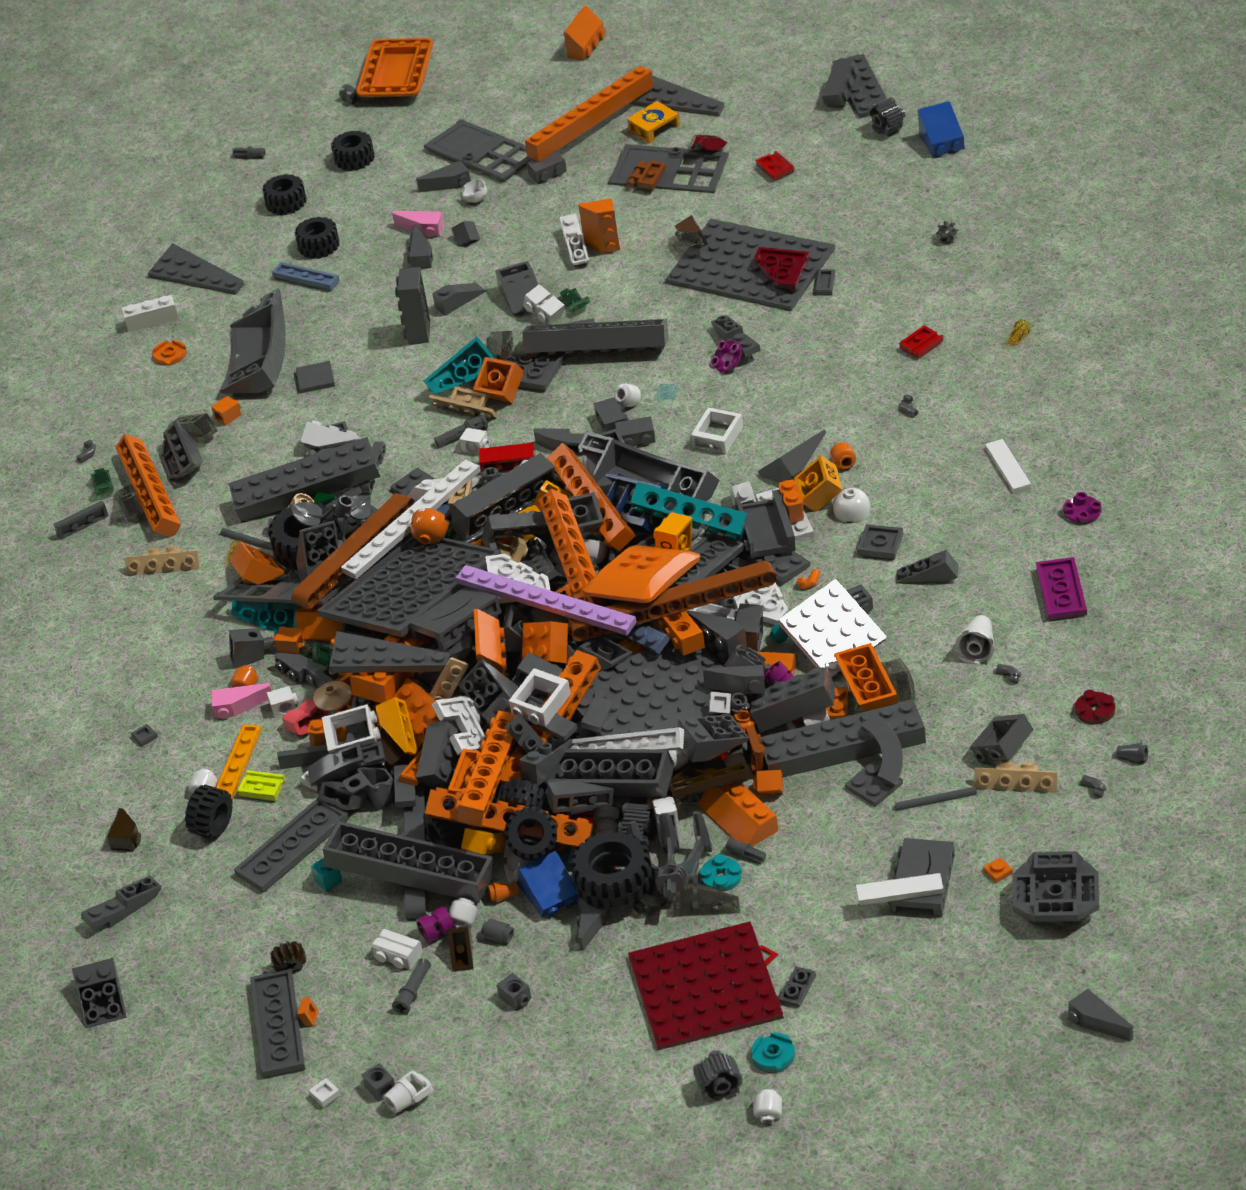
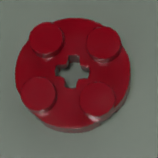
(1090, 698)

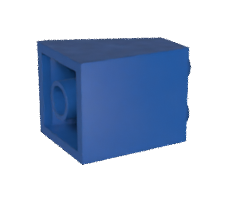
(940, 129)
(547, 884)

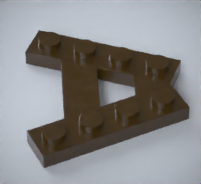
(704, 778)

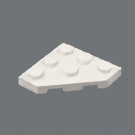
(504, 566)
(770, 598)

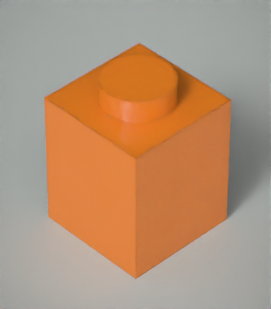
(226, 410)
(288, 640)
(768, 782)

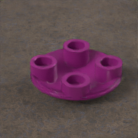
(726, 356)
(1082, 508)

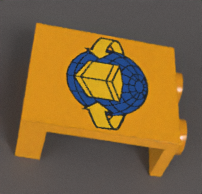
(651, 118)

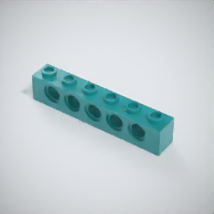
(732, 531)

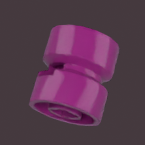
(777, 673)
(441, 921)

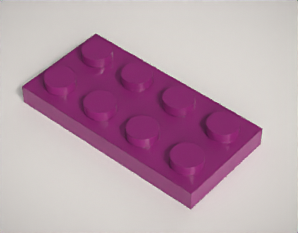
(1061, 588)

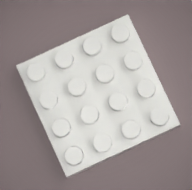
(830, 624)

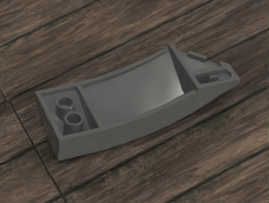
(260, 346)
(608, 455)

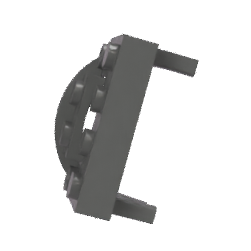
(516, 524)

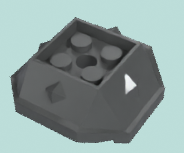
(1055, 888)

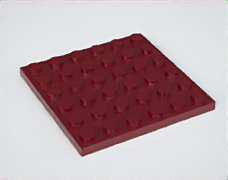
(705, 985)

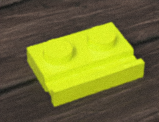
(261, 785)

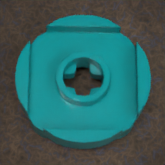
(721, 864)
(773, 1062)

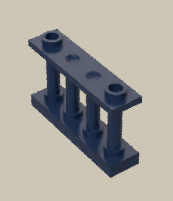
(639, 524)

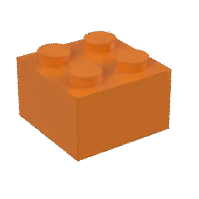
(499, 379)
(546, 640)

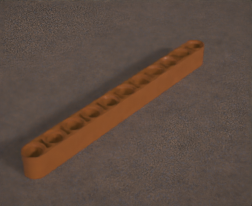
(329, 572)
(686, 597)

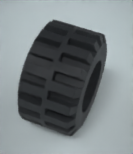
(352, 150)
(284, 194)
(317, 237)
(522, 793)
(208, 811)
(530, 815)
(443, 831)

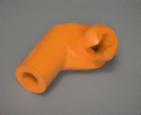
(804, 583)

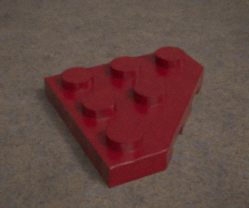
(782, 265)

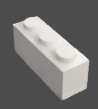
(150, 313)

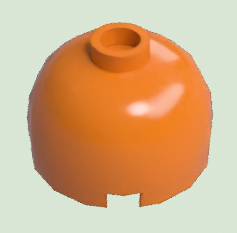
(428, 526)

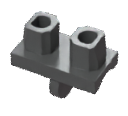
(523, 734)

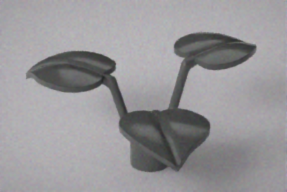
(310, 513)

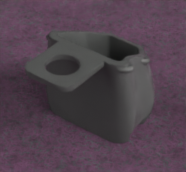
(376, 783)

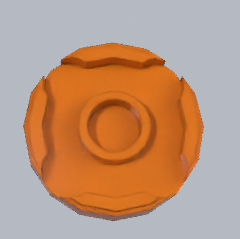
(174, 352)

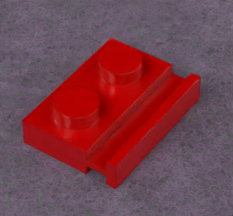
(775, 165)
(921, 341)

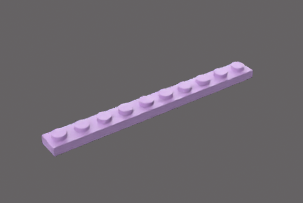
(546, 600)

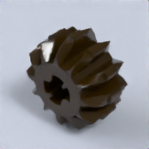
(288, 956)

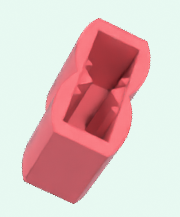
(298, 719)

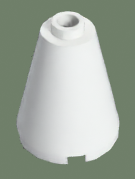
(976, 641)

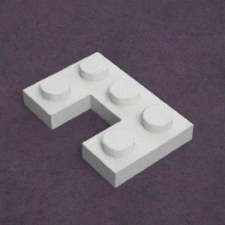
(460, 711)

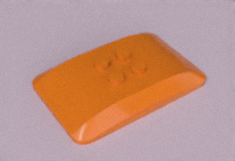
(395, 67)
(640, 573)

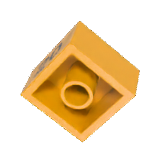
(818, 483)
(674, 532)

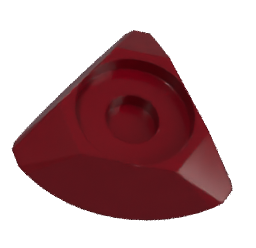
(707, 142)

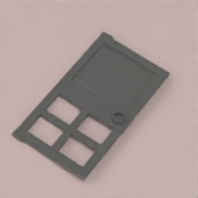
(472, 143)
(672, 158)
(276, 593)

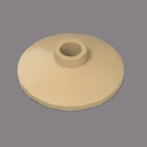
(332, 696)

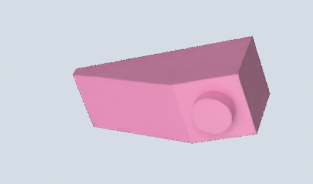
(428, 222)
(236, 700)

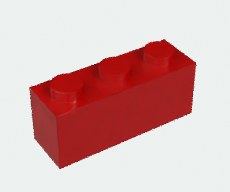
(505, 457)

